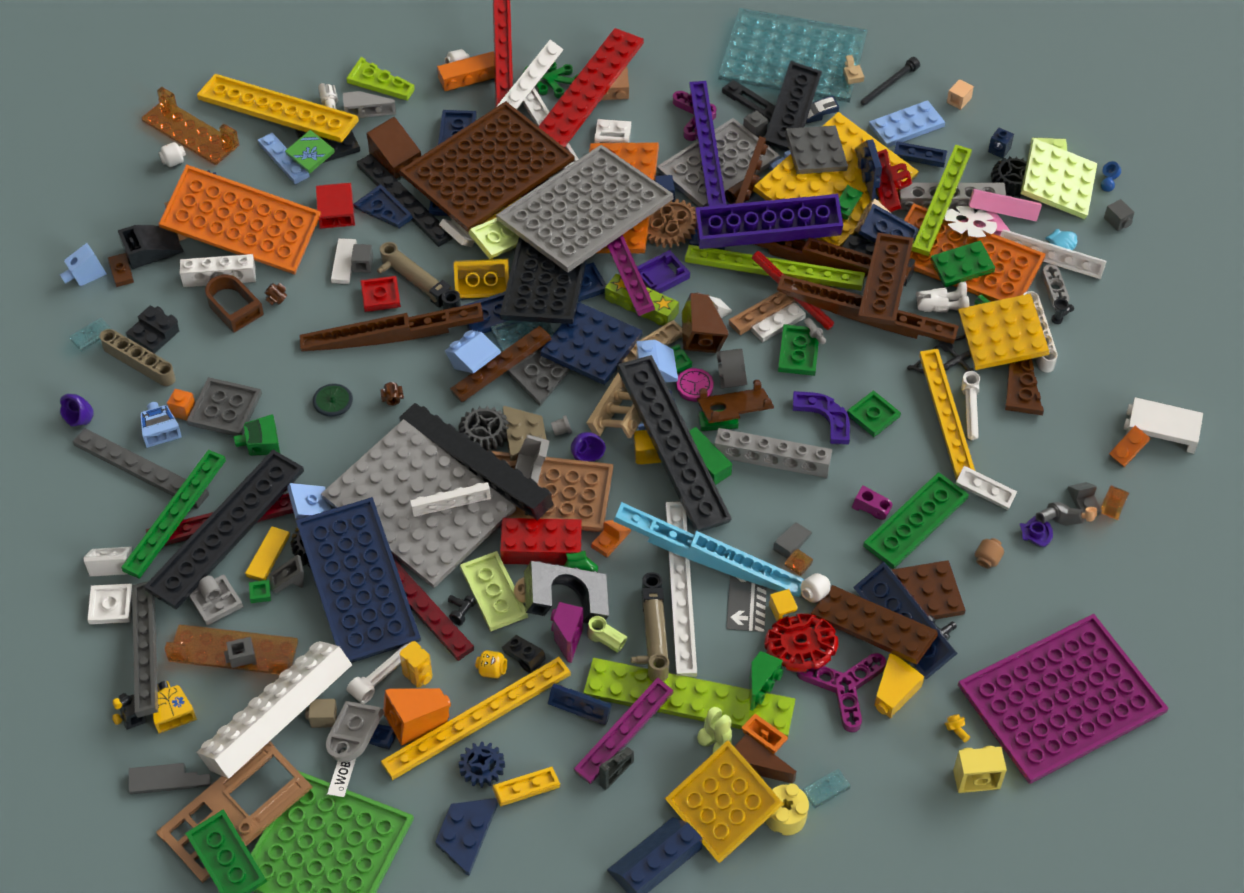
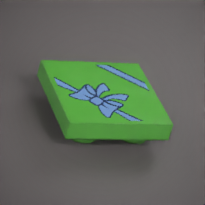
(309, 151)

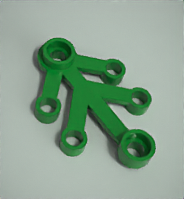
(553, 77)

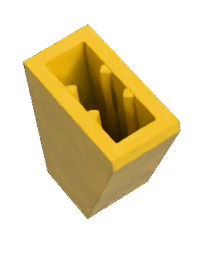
(897, 685)

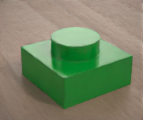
(260, 591)

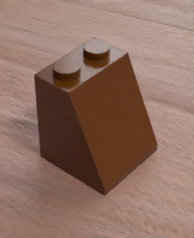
(392, 146)
(702, 325)

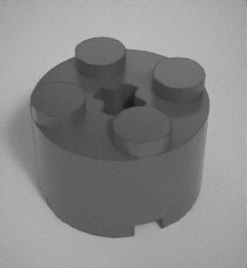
(731, 368)

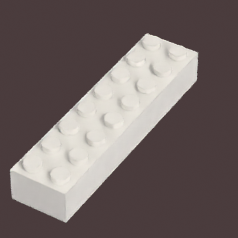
(273, 708)

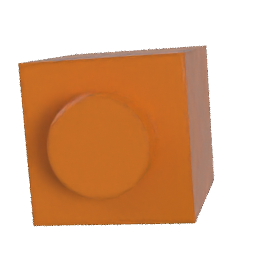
(181, 404)

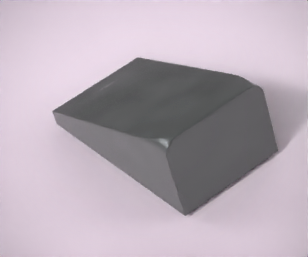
(791, 540)

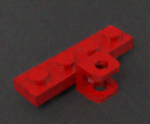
(891, 181)

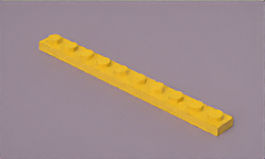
(475, 718)

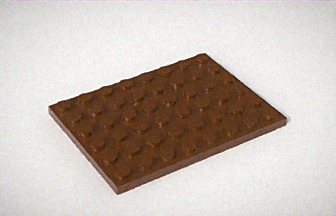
(487, 166)

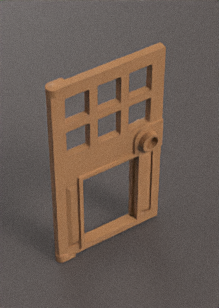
(218, 798)

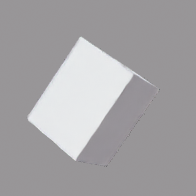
(106, 561)

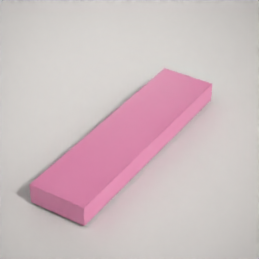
(1005, 205)

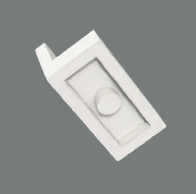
(457, 232)

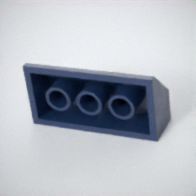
(656, 856)

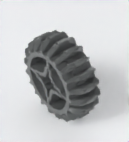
(484, 424)

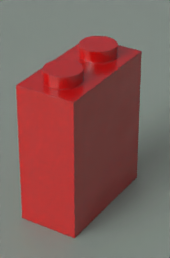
(336, 205)

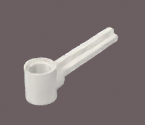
(970, 392)
(363, 688)

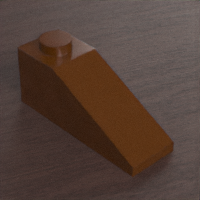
(764, 761)

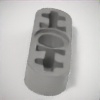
(1056, 280)

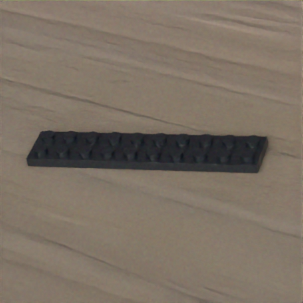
(674, 443)
(223, 529)

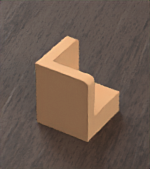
(960, 94)

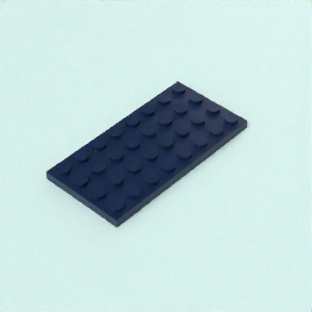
(358, 580)

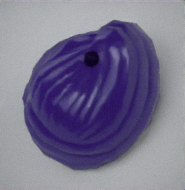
(75, 410)
(587, 447)

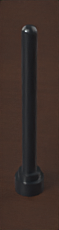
(912, 64)

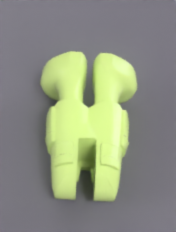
(715, 729)

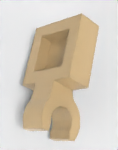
(852, 73)

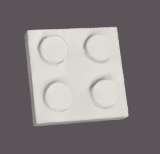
(110, 604)

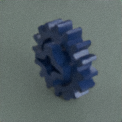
(481, 773)

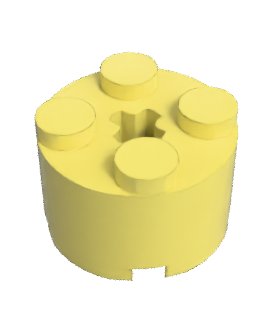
(793, 813)

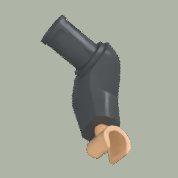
(1065, 515)

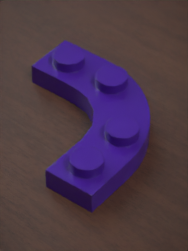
(825, 406)

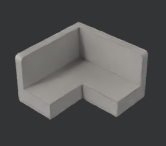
(532, 456)

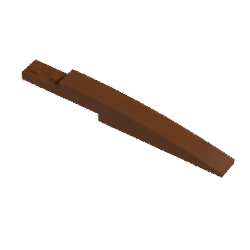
(821, 254)
(848, 306)
(391, 329)

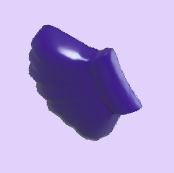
(1037, 532)

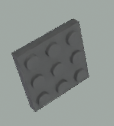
(816, 149)
(224, 407)

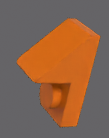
(610, 537)

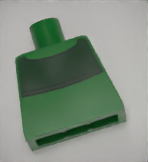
(259, 436)

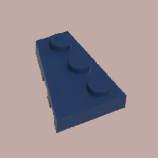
(384, 207)

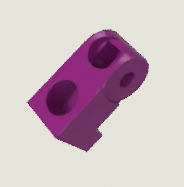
(872, 503)

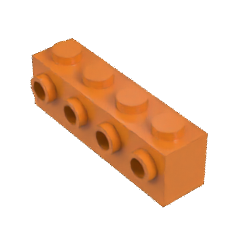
(467, 71)

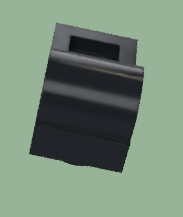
(525, 653)

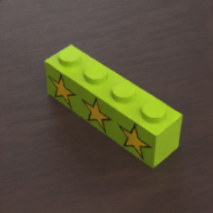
(665, 307)

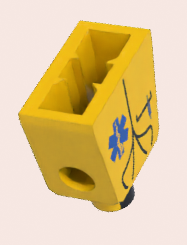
(173, 708)

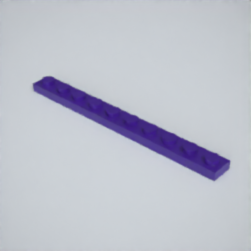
(707, 143)

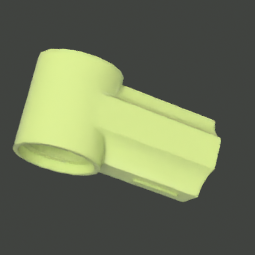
(607, 634)

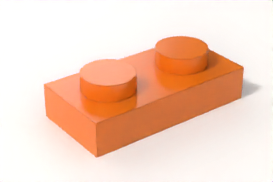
(1129, 446)

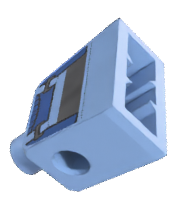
(158, 425)

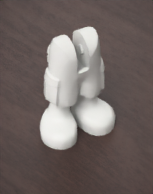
(938, 299)

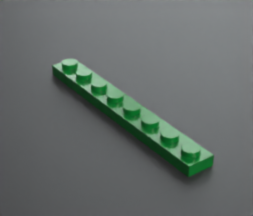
(173, 514)

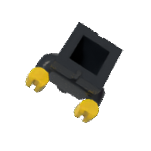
(126, 704)

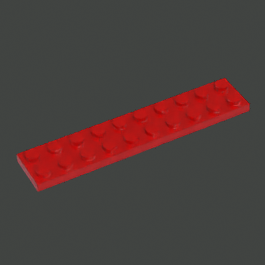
(590, 85)

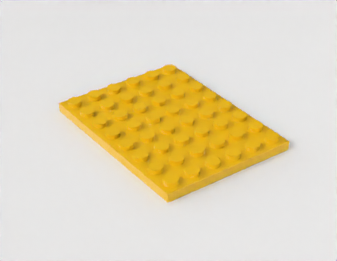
(786, 183)

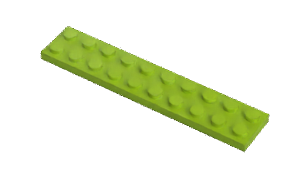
(691, 696)

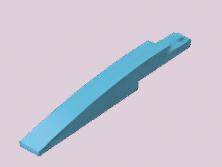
(708, 551)

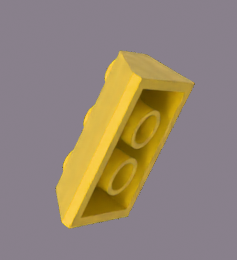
(481, 277)

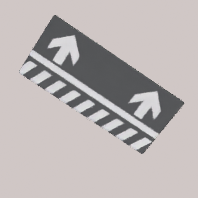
(746, 605)

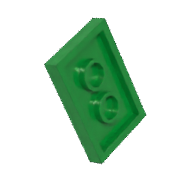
(962, 263)
(798, 351)

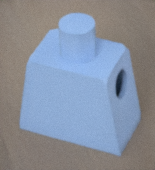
(82, 266)

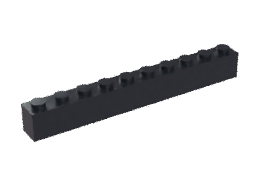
(484, 464)

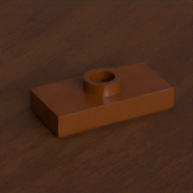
(120, 270)

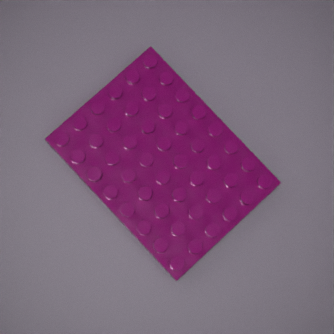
(1062, 698)

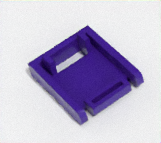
(659, 275)

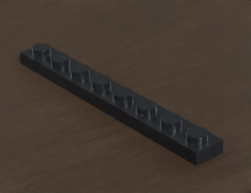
(421, 217)

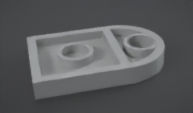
(352, 730)

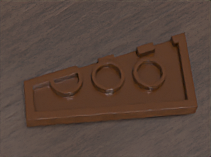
(1022, 389)

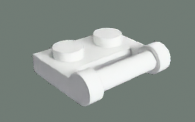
(612, 131)

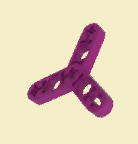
(853, 684)

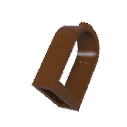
(242, 316)

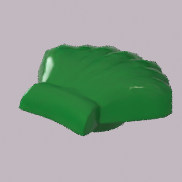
(580, 561)

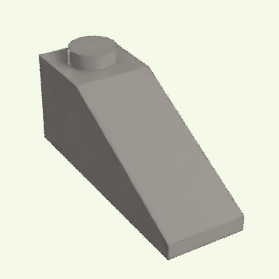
(367, 104)

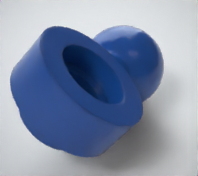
(1108, 183)

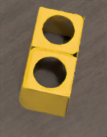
(644, 449)

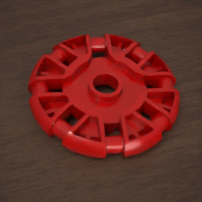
(800, 628)

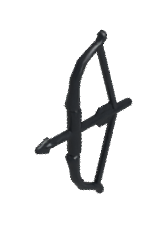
(948, 347)

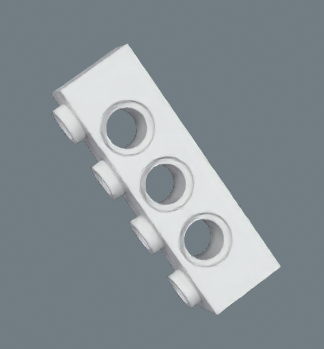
(200, 270)

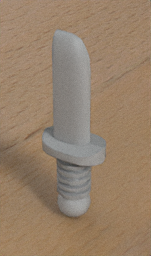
(814, 331)

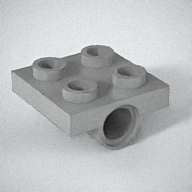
(215, 598)

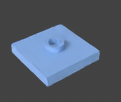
(307, 500)

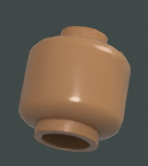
(989, 553)

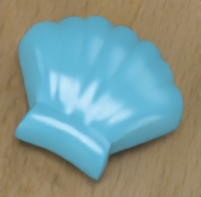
(1063, 239)

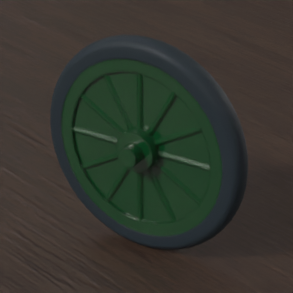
(332, 400)

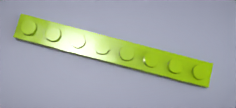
(941, 200)

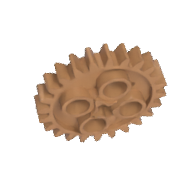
(672, 224)

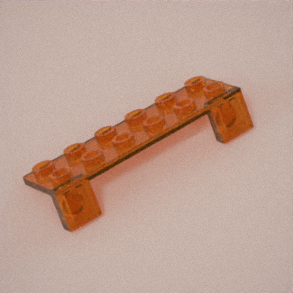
(189, 130)
(207, 648)

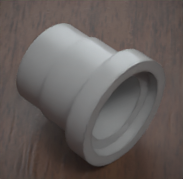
(561, 426)

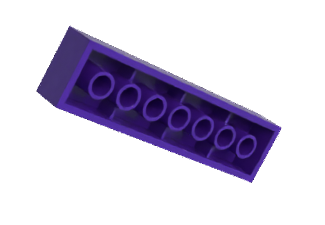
(768, 221)

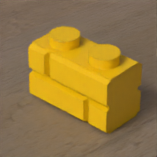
(416, 664)

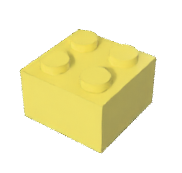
(979, 769)

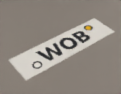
(341, 777)

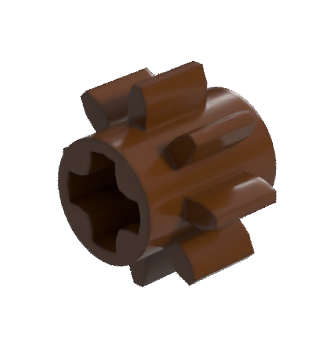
(275, 293)
(392, 393)

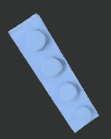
(276, 151)

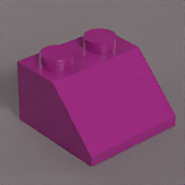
(567, 628)

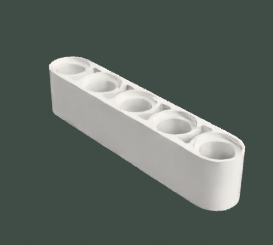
(1047, 362)

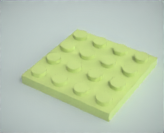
(1059, 178)

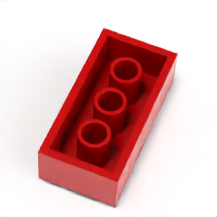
(539, 540)

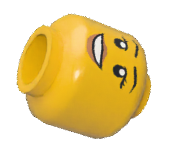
(491, 664)

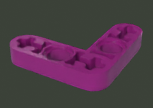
(683, 101)

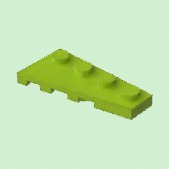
(375, 79)

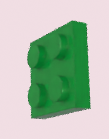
(873, 413)

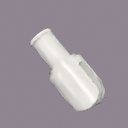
(328, 95)

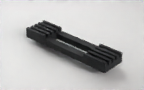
(735, 90)

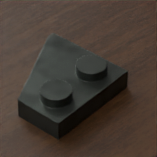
(614, 767)

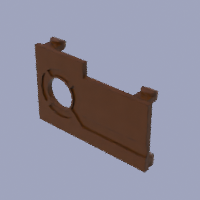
(735, 403)

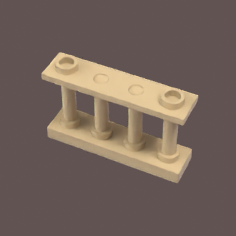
(609, 405)

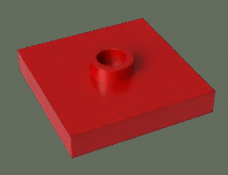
(380, 293)

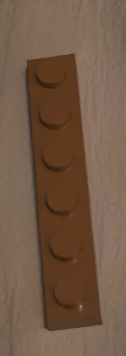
(750, 177)
(500, 364)

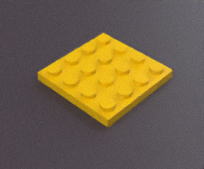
(1003, 331)
(724, 801)

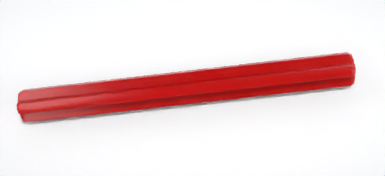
(776, 274)

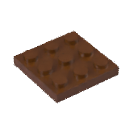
(933, 588)

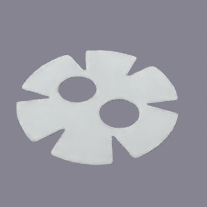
(973, 231)

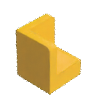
(782, 603)

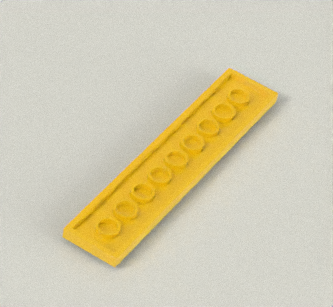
(278, 107)

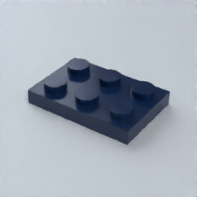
(884, 222)

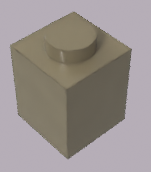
(321, 713)

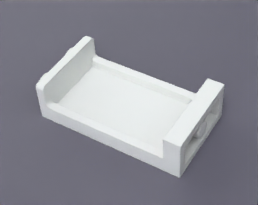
(1165, 422)

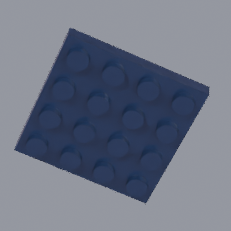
(592, 344)

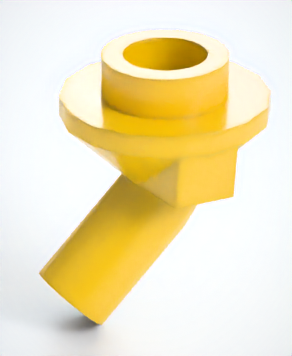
(955, 723)

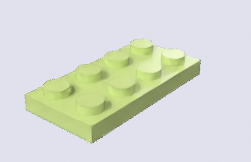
(493, 591)

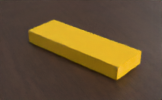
(267, 554)
(526, 786)

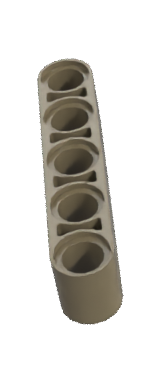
(137, 357)

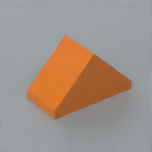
(764, 733)

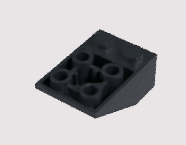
(148, 244)

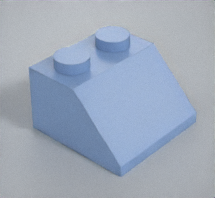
(471, 352)
(662, 356)

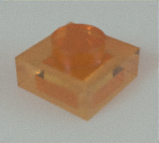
(798, 562)

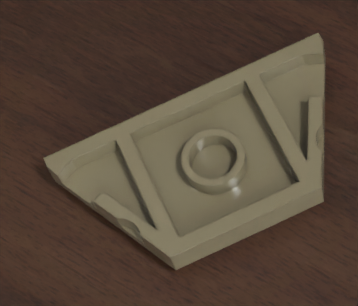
(521, 425)

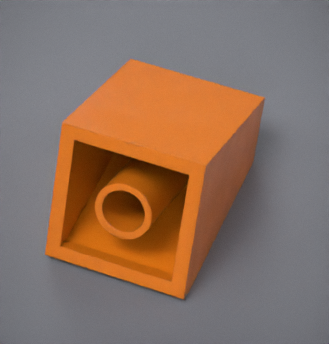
(415, 712)

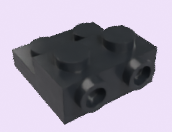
(153, 329)

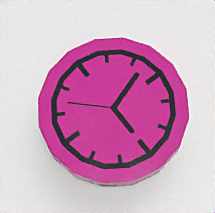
(692, 381)

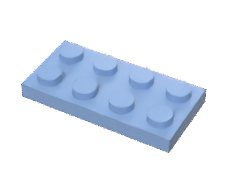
(906, 124)

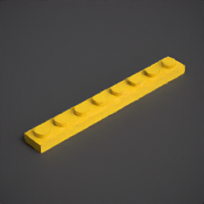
(946, 411)

